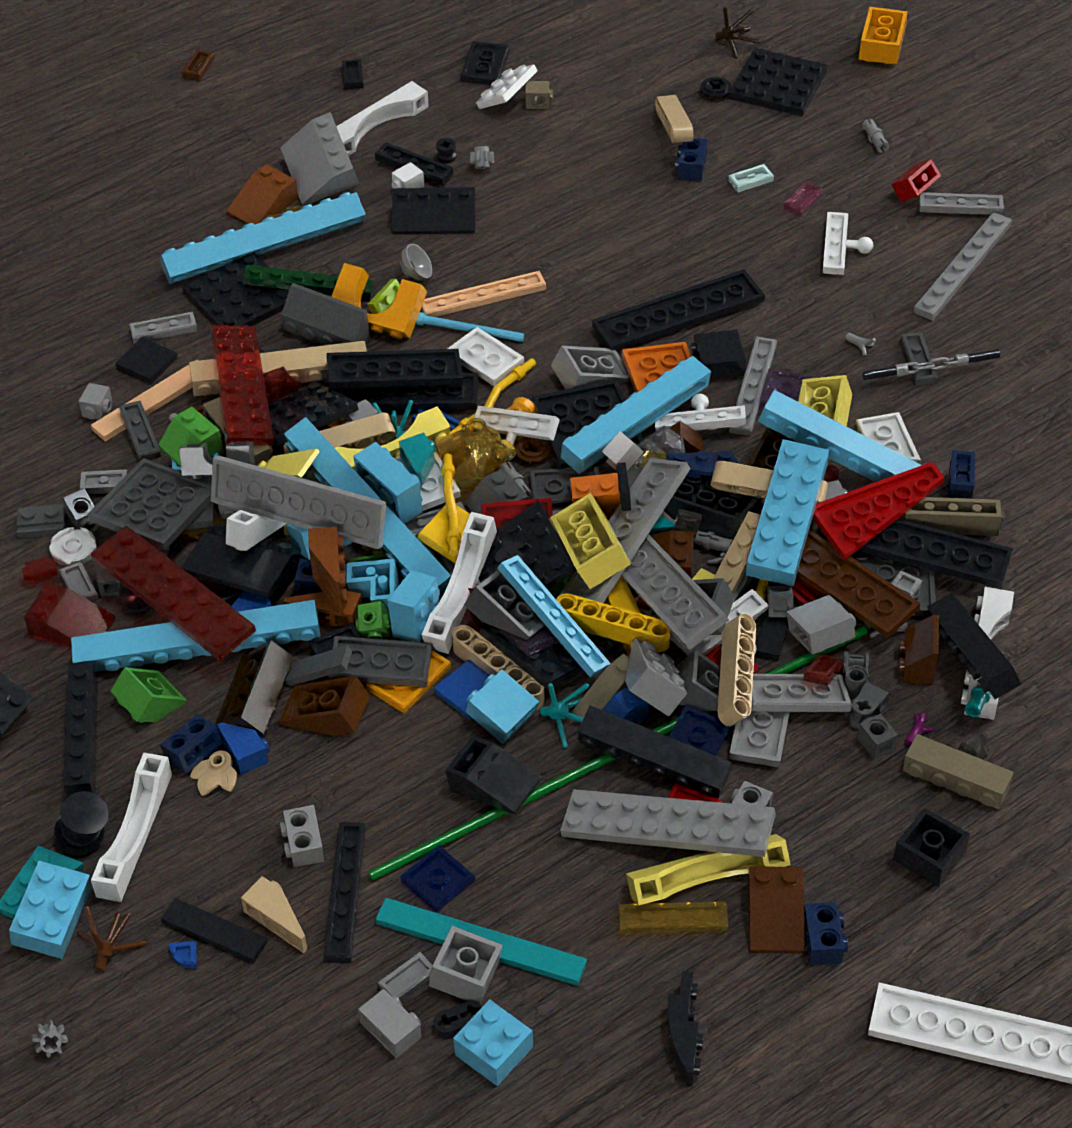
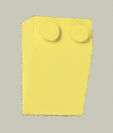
(291, 463)

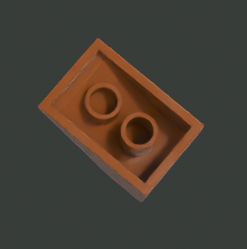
(263, 195)

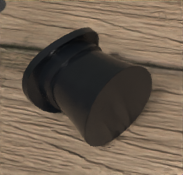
(81, 824)

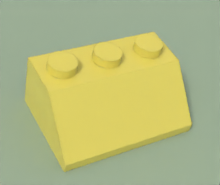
(828, 396)

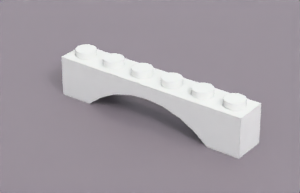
(403, 102)
(248, 529)
(472, 555)
(994, 616)
(119, 862)

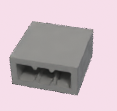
(821, 624)

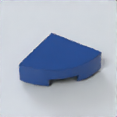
(184, 954)

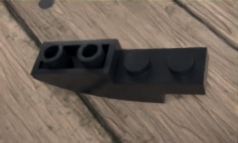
(683, 1031)

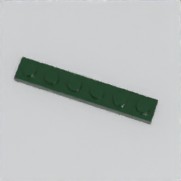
(284, 279)

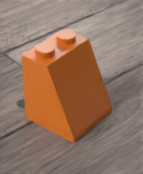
(602, 487)

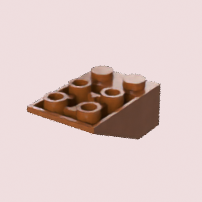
(328, 563)

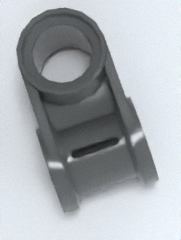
(855, 672)
(868, 703)

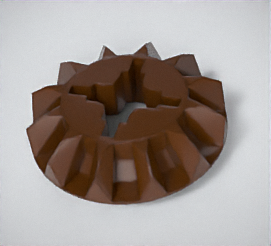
(539, 445)

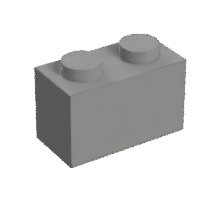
(390, 1023)

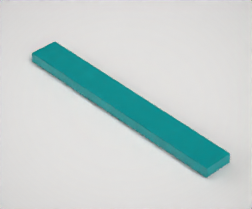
(514, 952)

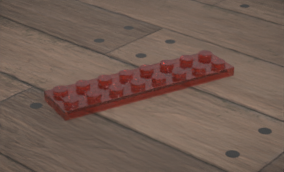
(241, 385)
(173, 593)

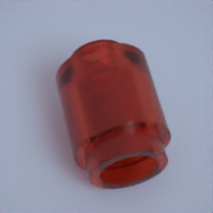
(39, 570)

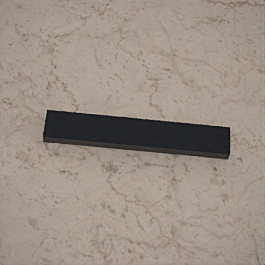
(344, 893)

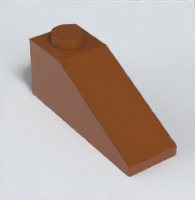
(327, 612)

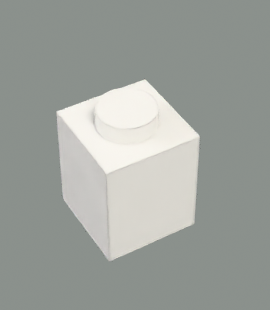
(408, 177)
(622, 450)

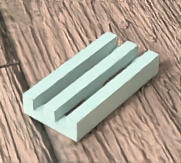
(751, 178)

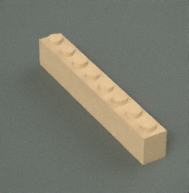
(301, 364)

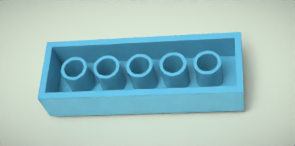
(787, 513)

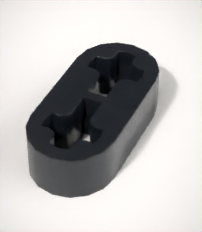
(457, 1017)

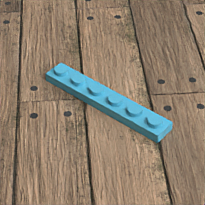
(554, 616)

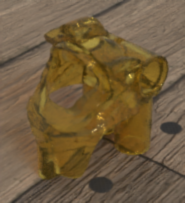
(474, 452)

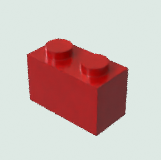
(916, 180)

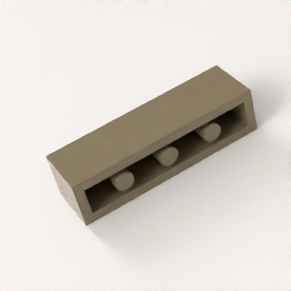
(958, 515)
(958, 771)

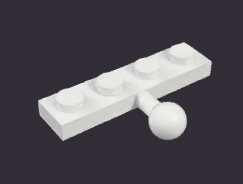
(836, 243)
(705, 418)
(518, 423)
(749, 603)

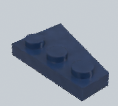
(702, 462)

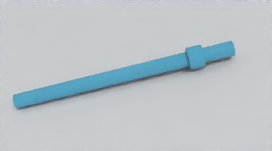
(456, 325)

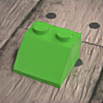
(190, 428)
(146, 694)

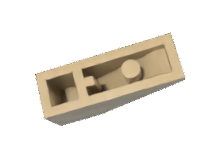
(270, 907)

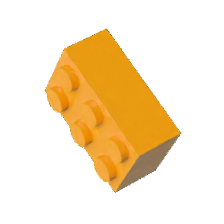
(883, 35)

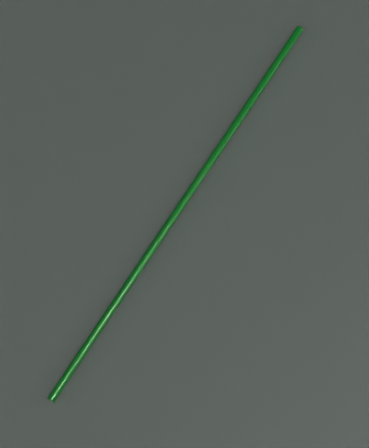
(563, 780)

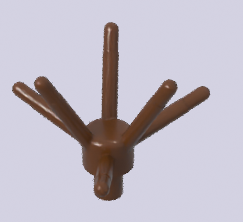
(106, 947)

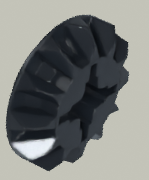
(715, 87)

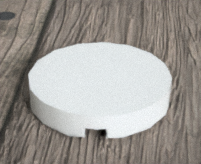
(72, 546)

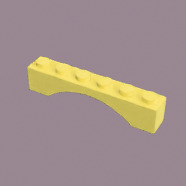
(430, 422)
(671, 877)

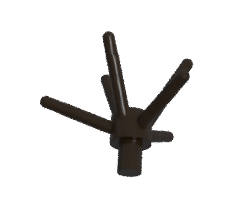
(730, 32)

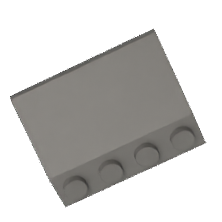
(319, 160)

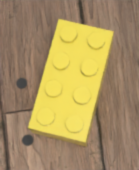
(590, 541)

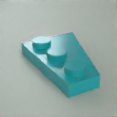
(13, 896)

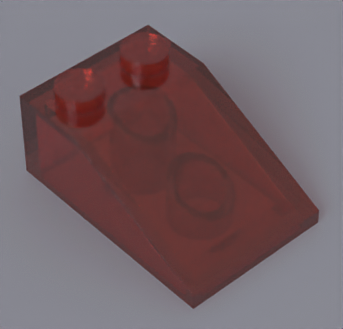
(65, 614)

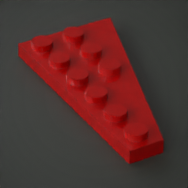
(863, 513)

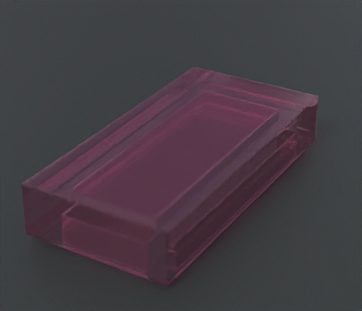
(803, 198)

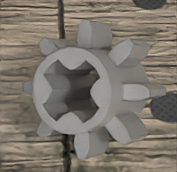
(481, 157)
(47, 1045)

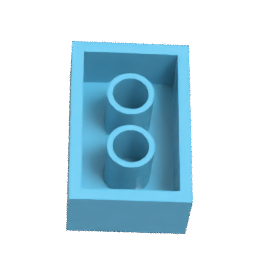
(390, 481)
(50, 909)

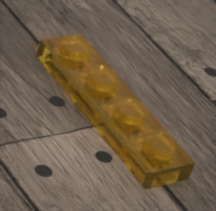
(673, 917)

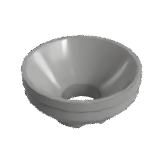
(415, 263)

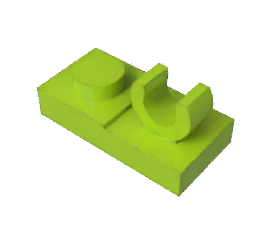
(384, 297)

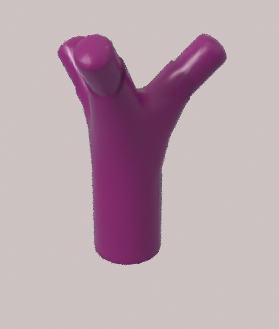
(918, 728)

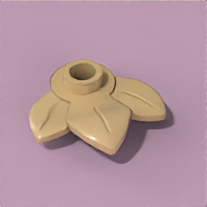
(212, 774)

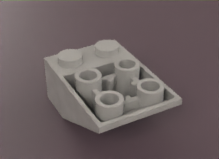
(654, 677)

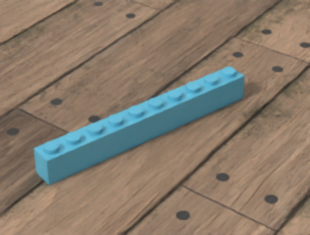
(262, 237)
(335, 471)
(167, 642)

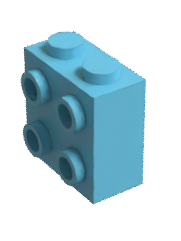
(501, 705)

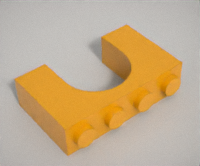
(398, 318)

